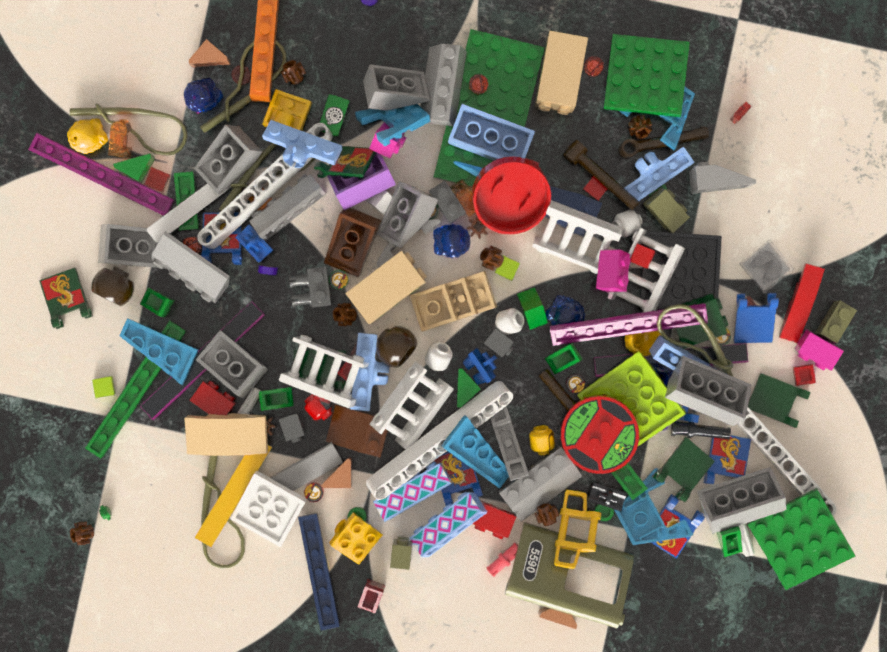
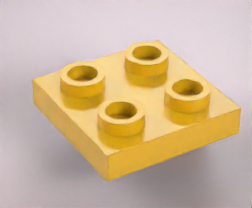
(287, 110)
(355, 538)

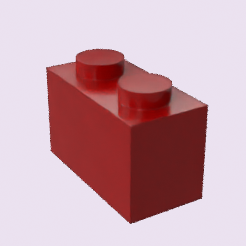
(213, 400)
(496, 521)

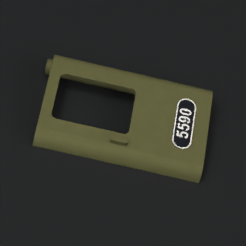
(542, 583)

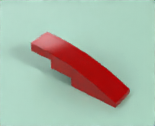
(801, 303)

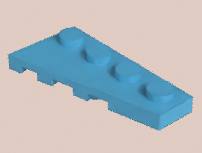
(164, 351)
(472, 449)

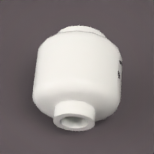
(629, 221)
(509, 321)
(438, 356)

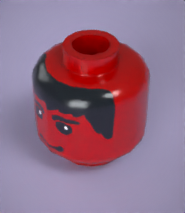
(318, 407)

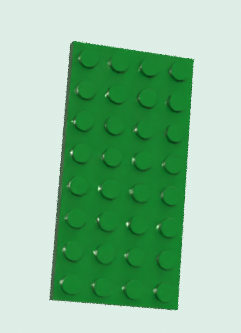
(511, 78)

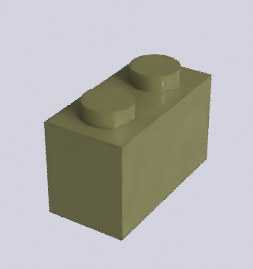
(666, 210)
(835, 322)
(401, 553)

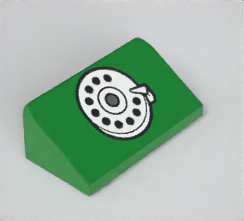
(334, 113)

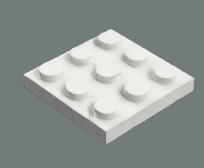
(268, 508)

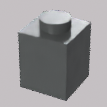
(499, 343)
(292, 428)

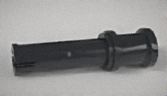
(690, 429)

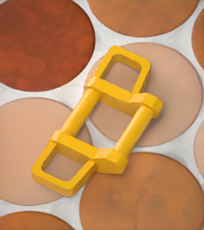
(566, 513)

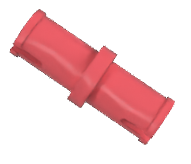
(503, 560)

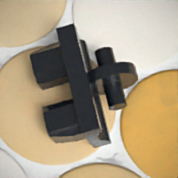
(607, 496)

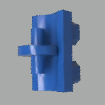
(254, 243)
(483, 364)

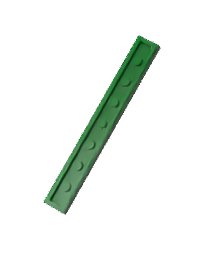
(129, 399)

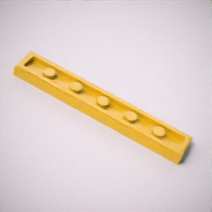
(229, 498)

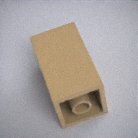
(561, 72)
(387, 287)

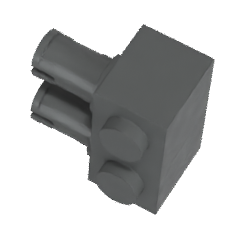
(319, 287)

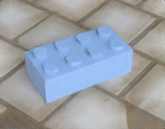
(489, 135)

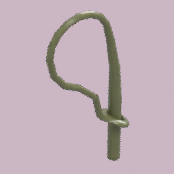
(240, 104)
(104, 111)
(241, 185)
(721, 362)
(209, 485)

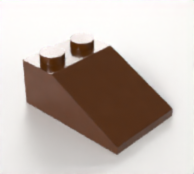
(352, 241)
(353, 431)

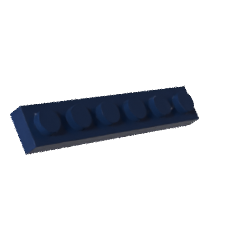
(319, 571)

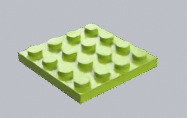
(642, 391)

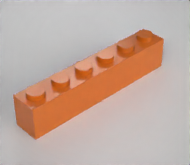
(264, 50)

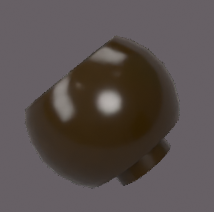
(113, 285)
(396, 346)

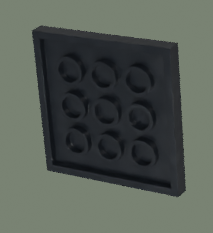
(695, 273)

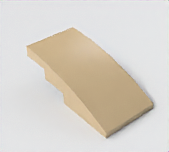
(453, 301)
(226, 434)

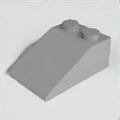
(394, 87)
(227, 158)
(716, 178)
(406, 214)
(126, 246)
(232, 364)

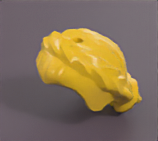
(87, 135)
(641, 342)

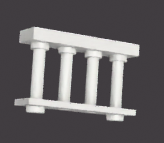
(574, 219)
(665, 272)
(327, 390)
(423, 415)

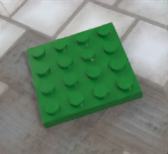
(646, 75)
(802, 539)

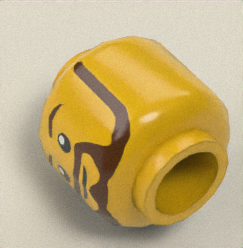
(542, 439)

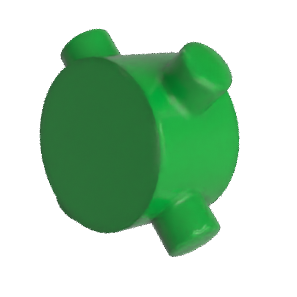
(105, 512)

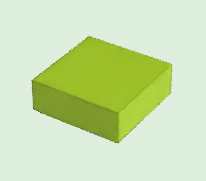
(507, 268)
(103, 387)

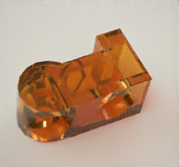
(119, 138)
(464, 196)

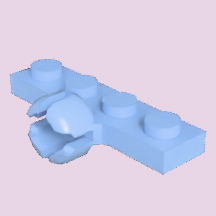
(301, 145)
(657, 172)
(369, 375)

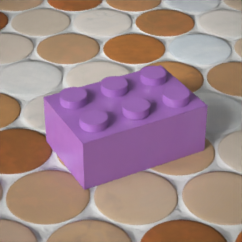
(354, 190)

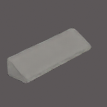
(309, 468)

